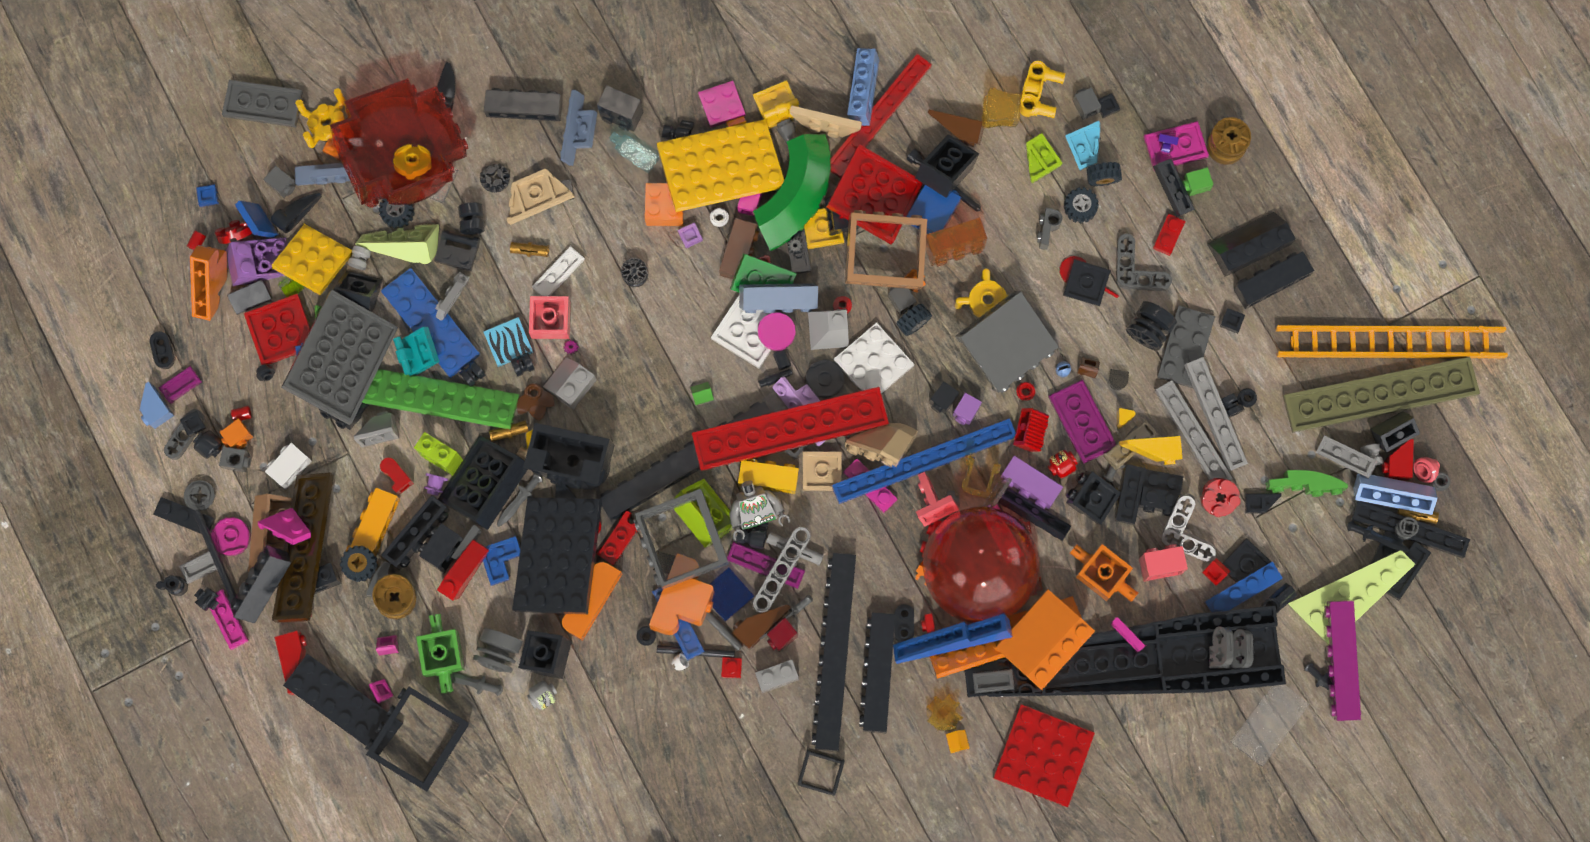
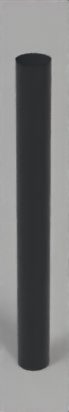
(708, 652)

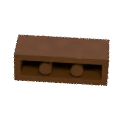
(739, 242)

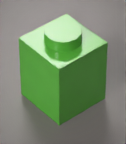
(1198, 181)

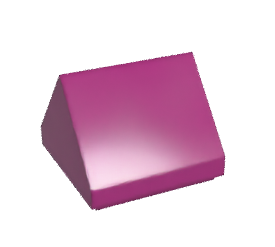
(387, 645)
(380, 690)

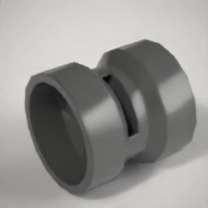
(1406, 528)

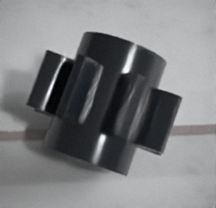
(206, 599)

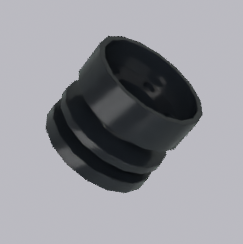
(1151, 325)

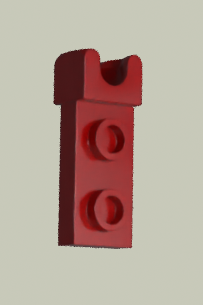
(618, 540)

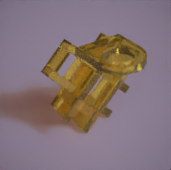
(943, 714)

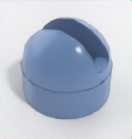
(1065, 372)

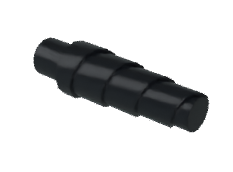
(772, 379)

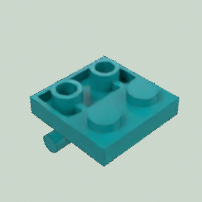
(416, 351)

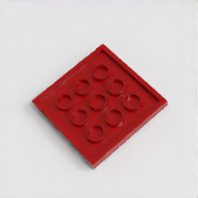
(874, 186)
(1044, 755)

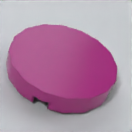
(776, 331)
(231, 536)

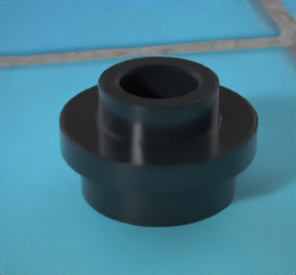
(265, 372)
(1249, 392)
(646, 629)

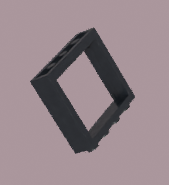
(384, 727)

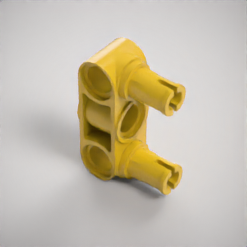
(1033, 88)

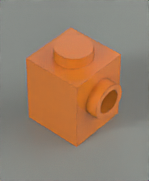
(236, 435)

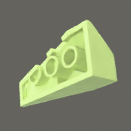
(409, 245)

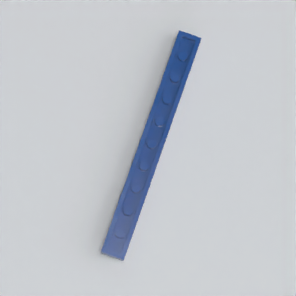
(924, 461)

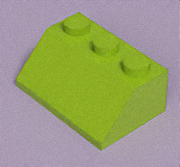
(693, 518)

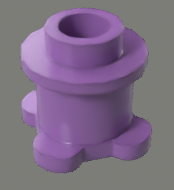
(435, 484)

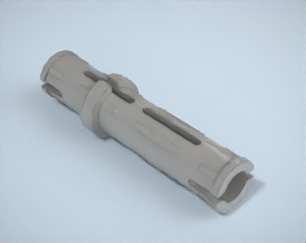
(807, 554)

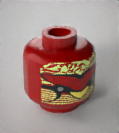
(1062, 464)

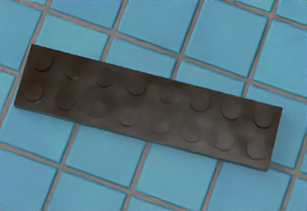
(298, 584)

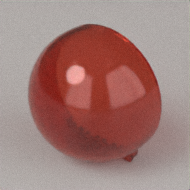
(982, 564)

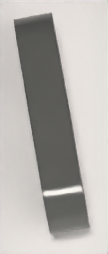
(176, 435)

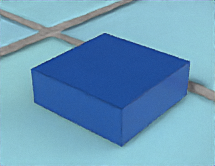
(207, 195)

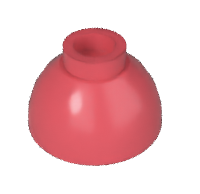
(1426, 469)

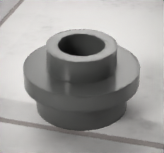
(1445, 479)

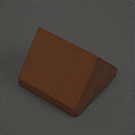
(1088, 367)

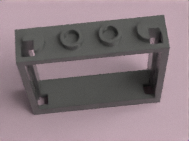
(646, 540)

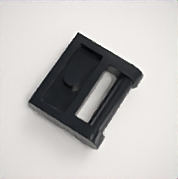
(456, 256)

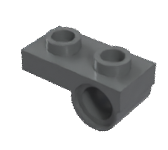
(1044, 236)

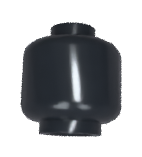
(207, 444)

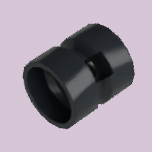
(471, 218)

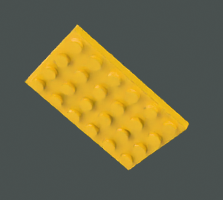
(720, 165)

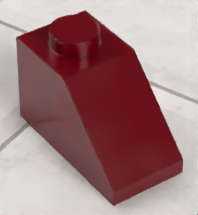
(781, 635)

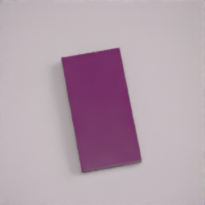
(1082, 421)

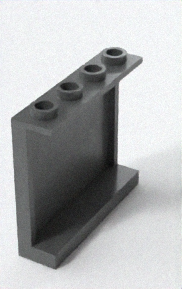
(1008, 341)

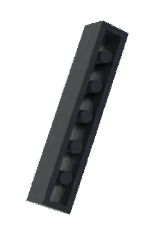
(878, 673)

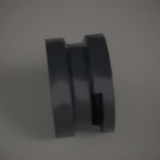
(634, 272)

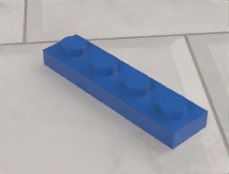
(1244, 589)

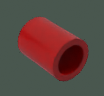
(195, 240)
(241, 413)

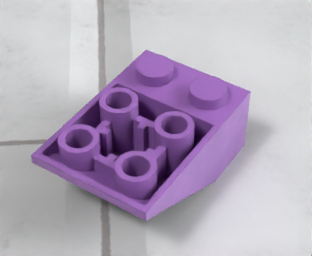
(253, 260)

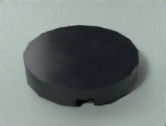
(825, 378)

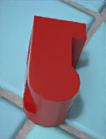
(396, 473)

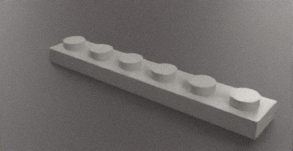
(1215, 414)
(1192, 432)

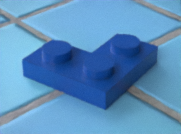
(496, 557)

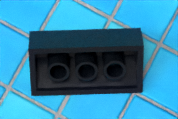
(1251, 243)

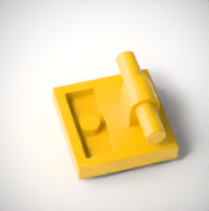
(775, 103)

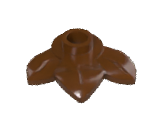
(536, 404)

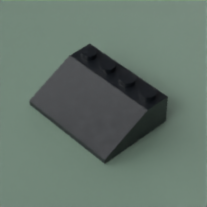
(483, 482)

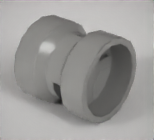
(359, 257)
(1373, 452)

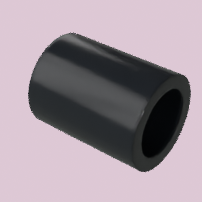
(781, 359)

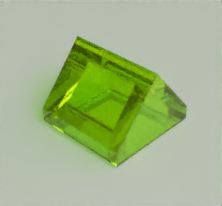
(290, 287)

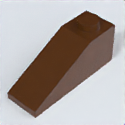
(963, 128)
(754, 627)

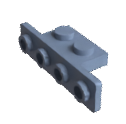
(578, 129)
(320, 174)

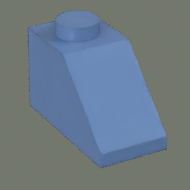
(153, 407)

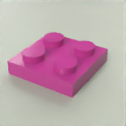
(721, 104)

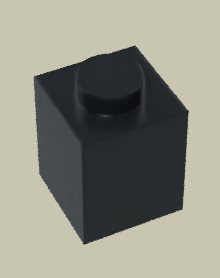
(943, 398)

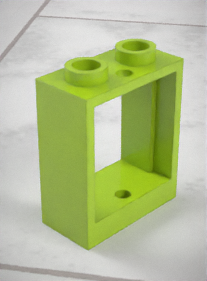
(439, 455)

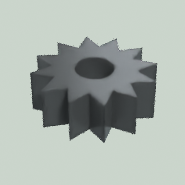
(795, 249)

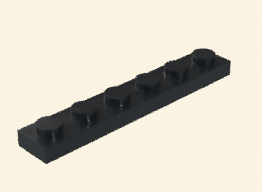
(1426, 535)

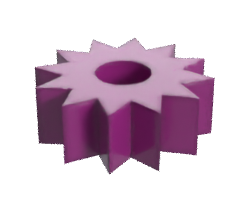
(572, 350)

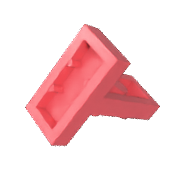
(935, 508)

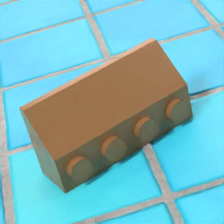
(264, 507)

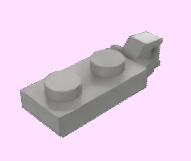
(452, 295)

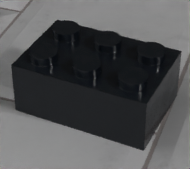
(947, 165)

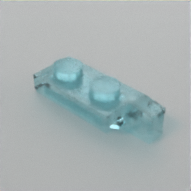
(634, 152)

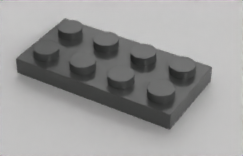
(261, 103)
(1185, 344)

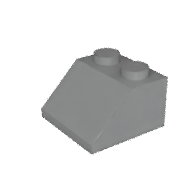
(570, 382)

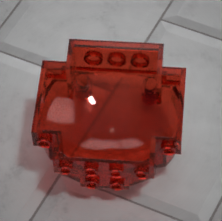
(381, 125)

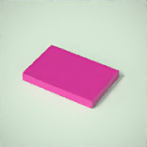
(1188, 149)

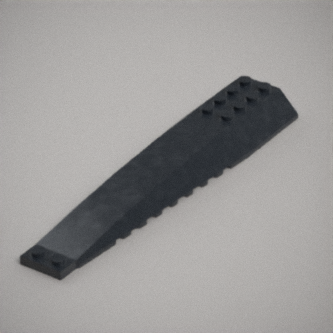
(1170, 662)

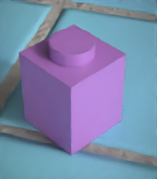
(966, 409)

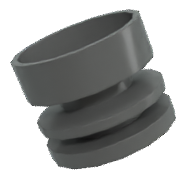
(497, 650)

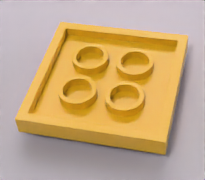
(312, 259)

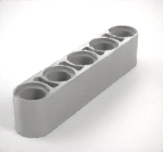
(780, 579)

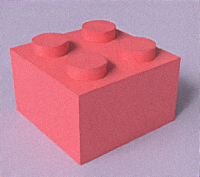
(549, 317)
(1163, 563)

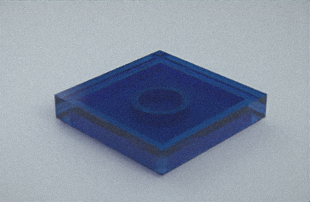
(729, 594)

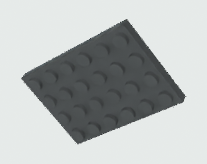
(339, 357)

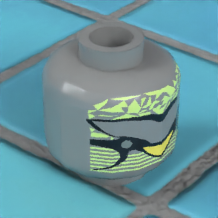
(542, 695)

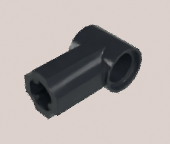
(1281, 597)

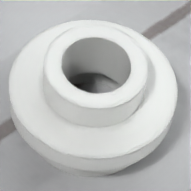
(719, 211)

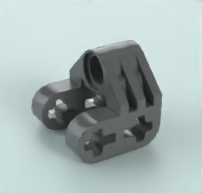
(1230, 649)

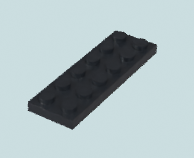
(340, 702)

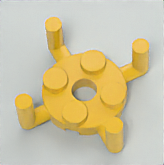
(319, 116)
(981, 289)

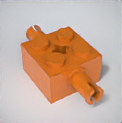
(1093, 567)

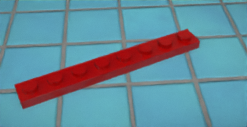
(881, 112)

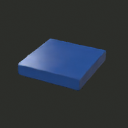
(256, 219)

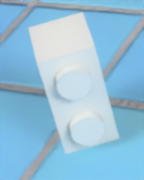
(287, 465)

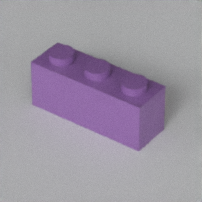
(1031, 483)

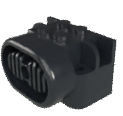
(555, 449)

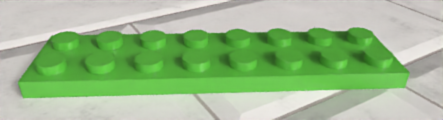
(442, 399)

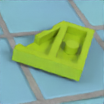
(1041, 158)

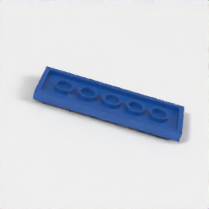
(418, 310)

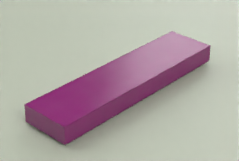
(762, 563)

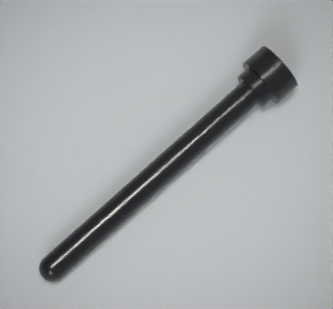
(916, 158)

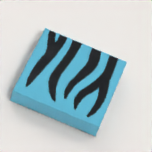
(508, 341)

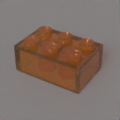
(955, 242)

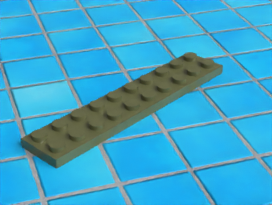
(1381, 394)

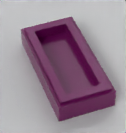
(180, 384)

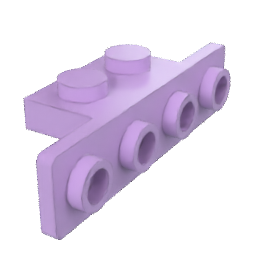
(795, 398)

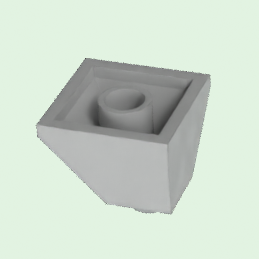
(828, 329)
(377, 430)

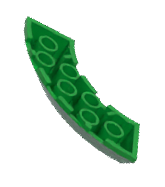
(800, 191)

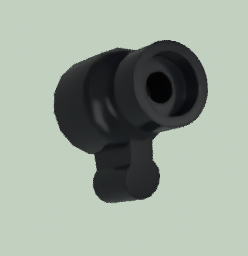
(683, 130)
(756, 537)
(174, 585)

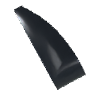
(447, 85)
(292, 214)

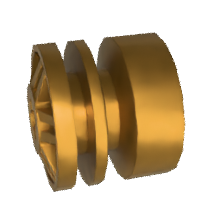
(1221, 147)
(390, 586)

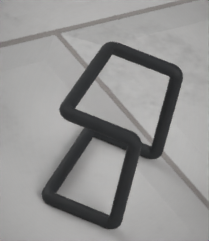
(808, 752)

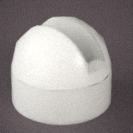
(680, 662)

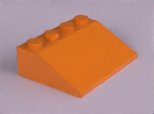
(1045, 639)

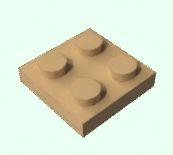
(821, 470)

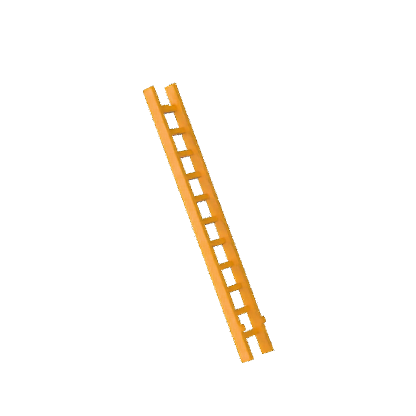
(1294, 344)

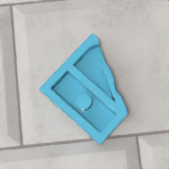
(1085, 145)

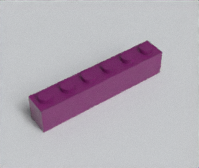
(1344, 660)

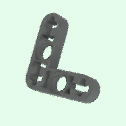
(1134, 275)

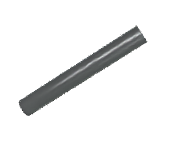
(723, 631)

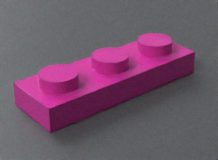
(882, 497)

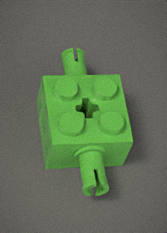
(430, 646)

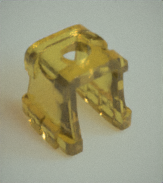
(1001, 109)
(995, 470)

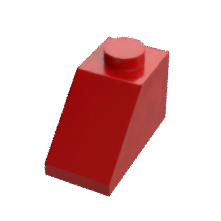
(1400, 463)

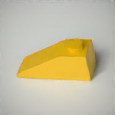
(1157, 449)

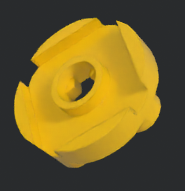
(412, 169)

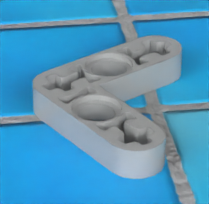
(1178, 530)

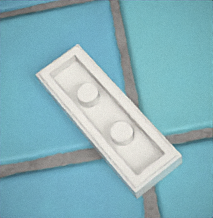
(558, 272)

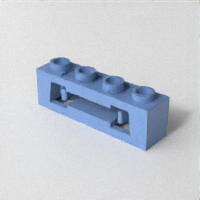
(863, 86)

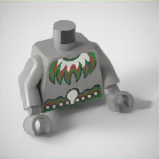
(754, 508)

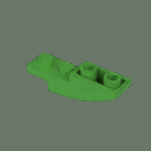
(1314, 483)

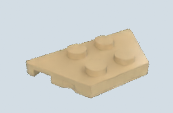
(825, 123)
(535, 195)

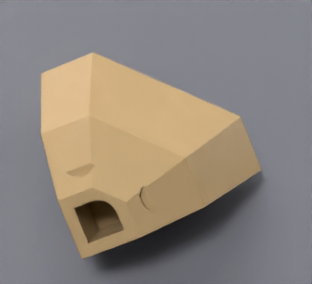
(884, 442)

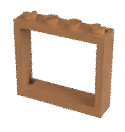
(885, 281)

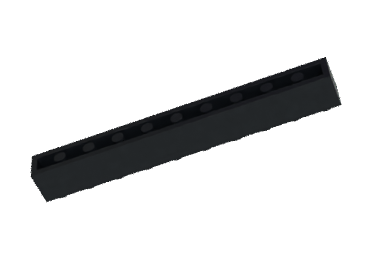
(662, 474)
(835, 652)

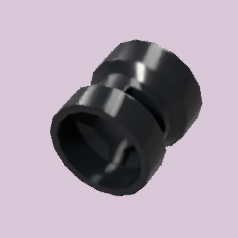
(518, 366)
(469, 377)
(1232, 405)

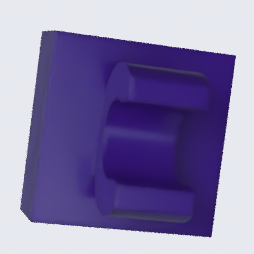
(1167, 141)

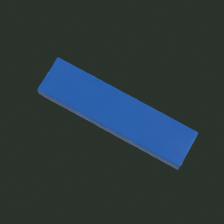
(685, 635)

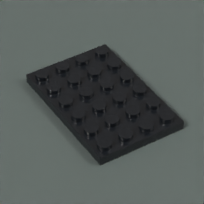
(557, 555)

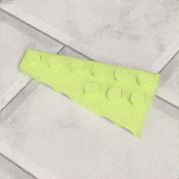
(1362, 587)

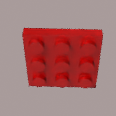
(278, 328)

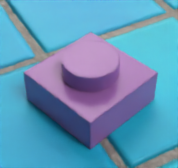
(690, 235)

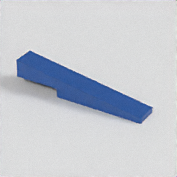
(953, 638)

